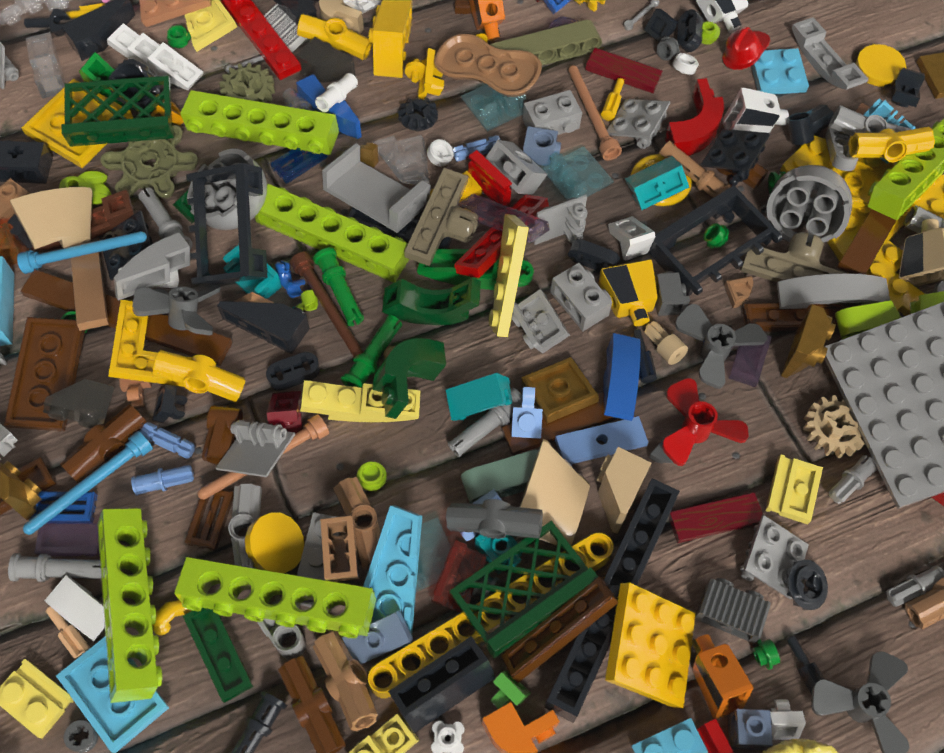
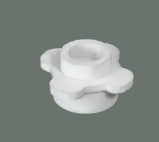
(454, 731)

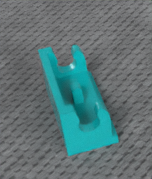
(657, 182)
(264, 287)
(478, 396)

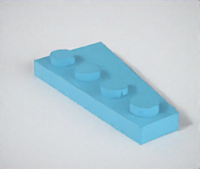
(396, 566)

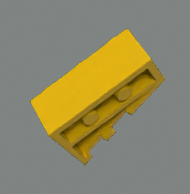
(389, 37)

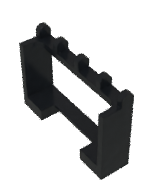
(248, 183)
(716, 207)

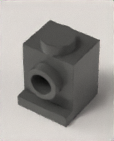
(670, 294)

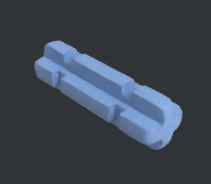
(482, 146)
(168, 440)

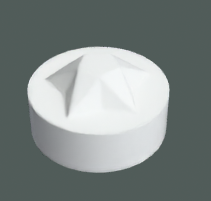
(685, 63)
(440, 152)

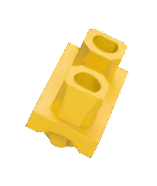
(424, 73)

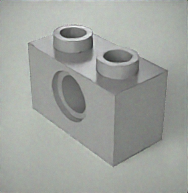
(516, 166)

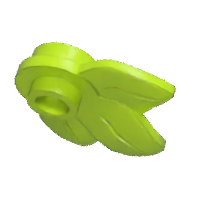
(90, 179)

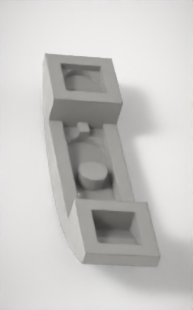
(823, 58)
(831, 289)

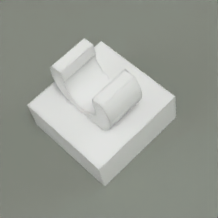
(786, 723)

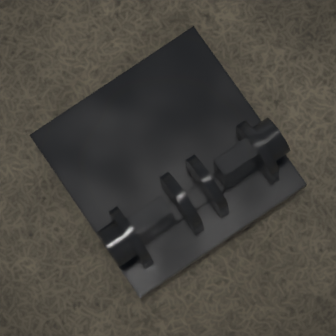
(736, 151)
(118, 257)

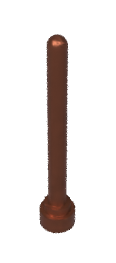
(303, 265)

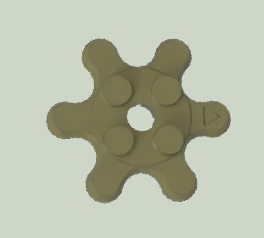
(138, 175)

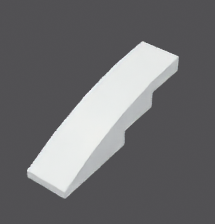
(158, 57)

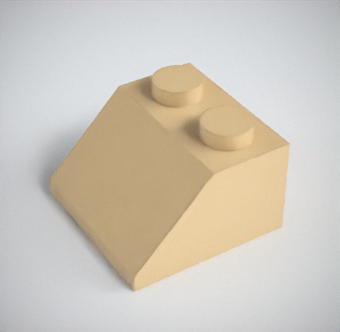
(620, 483)

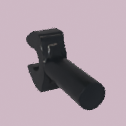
(51, 22)

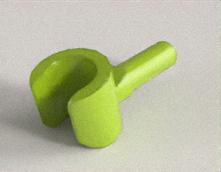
(309, 301)

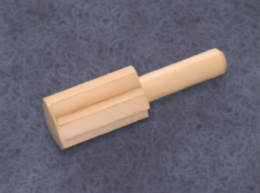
(68, 635)

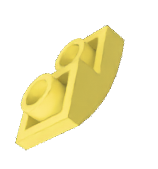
(390, 738)

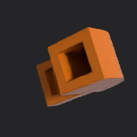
(510, 734)

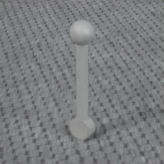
(628, 24)
(235, 67)

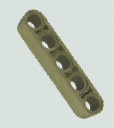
(557, 43)

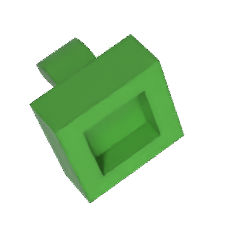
(509, 691)

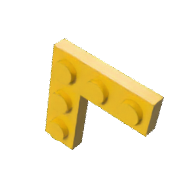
(128, 357)

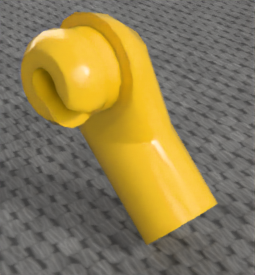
(166, 614)

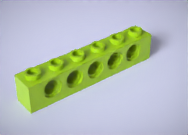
(260, 122)
(908, 178)
(316, 233)
(201, 575)
(125, 680)

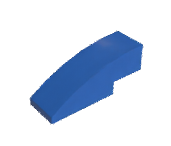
(347, 121)
(621, 376)

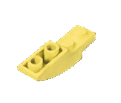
(353, 403)

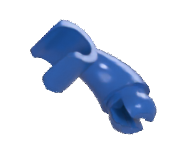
(292, 287)

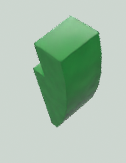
(444, 270)

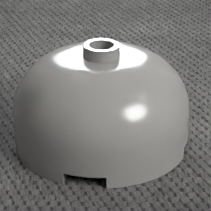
(221, 195)
(810, 195)

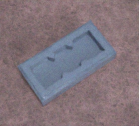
(382, 637)

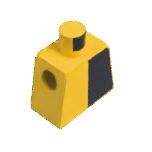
(631, 290)

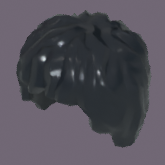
(135, 69)

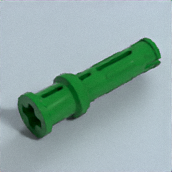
(335, 277)
(366, 363)

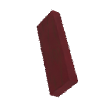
(632, 72)
(715, 517)

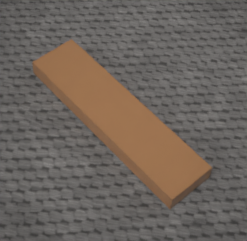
(89, 291)

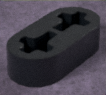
(690, 30)
(592, 255)
(292, 371)

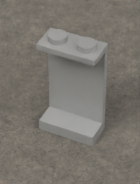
(373, 191)

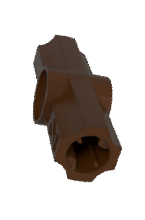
(103, 443)
(311, 706)

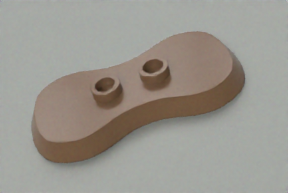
(472, 58)

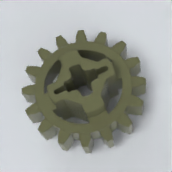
(258, 81)

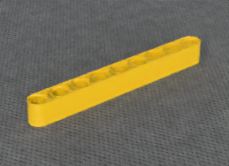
(449, 631)

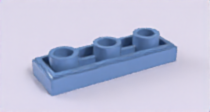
(583, 444)

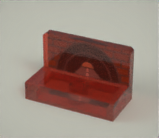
(459, 566)

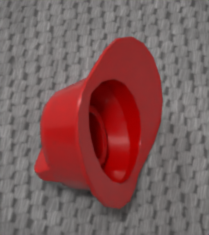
(744, 48)

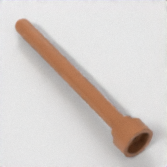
(609, 146)
(313, 429)

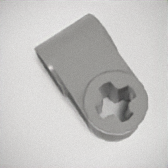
(278, 633)

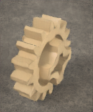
(824, 428)

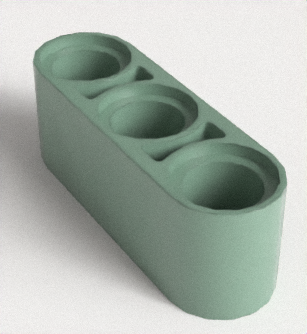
(504, 476)

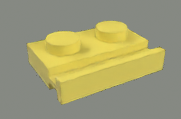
(794, 489)
(33, 698)

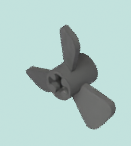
(179, 304)
(716, 342)
(883, 673)

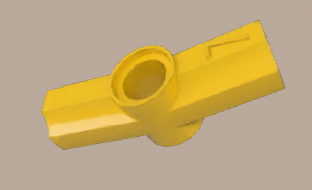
(335, 33)
(891, 144)
(198, 374)

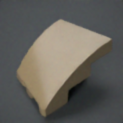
(56, 216)
(557, 492)

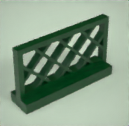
(114, 129)
(535, 613)

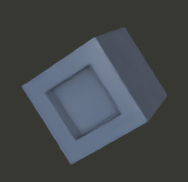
(541, 144)
(750, 729)

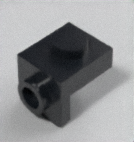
(907, 88)

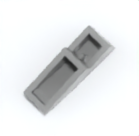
(152, 266)

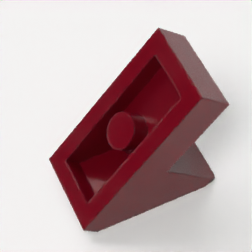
(285, 410)

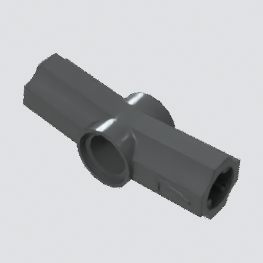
(494, 519)

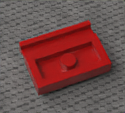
(490, 179)

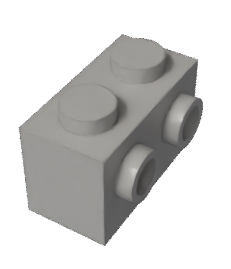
(553, 112)
(581, 296)

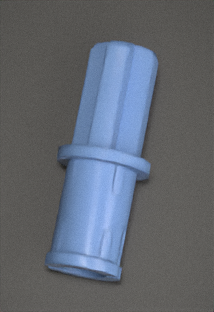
(162, 479)

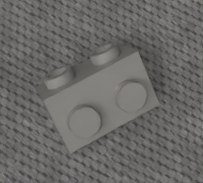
(539, 321)

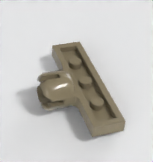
(442, 219)
(795, 263)

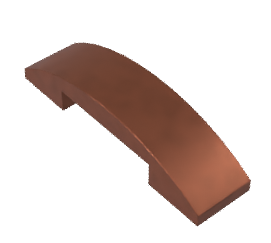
(114, 211)

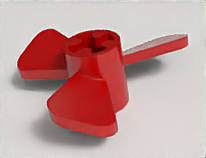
(698, 422)

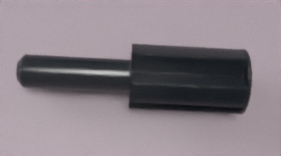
(647, 369)
(809, 672)

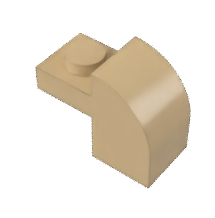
(338, 9)

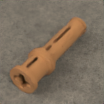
(705, 179)

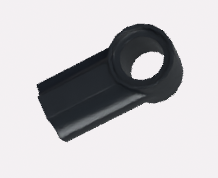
(804, 125)

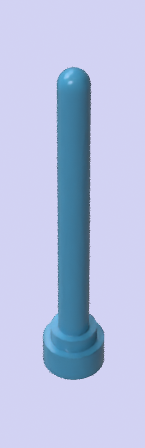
(32, 260)
(136, 446)

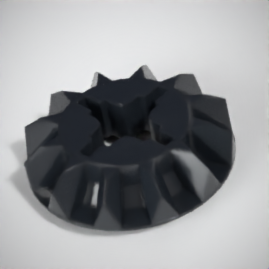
(415, 121)
(816, 585)

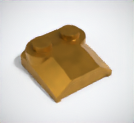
(809, 341)
(18, 494)

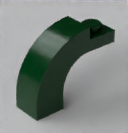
(431, 306)
(410, 358)

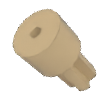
(669, 346)

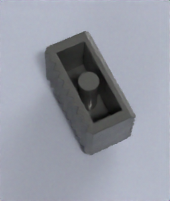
(733, 610)

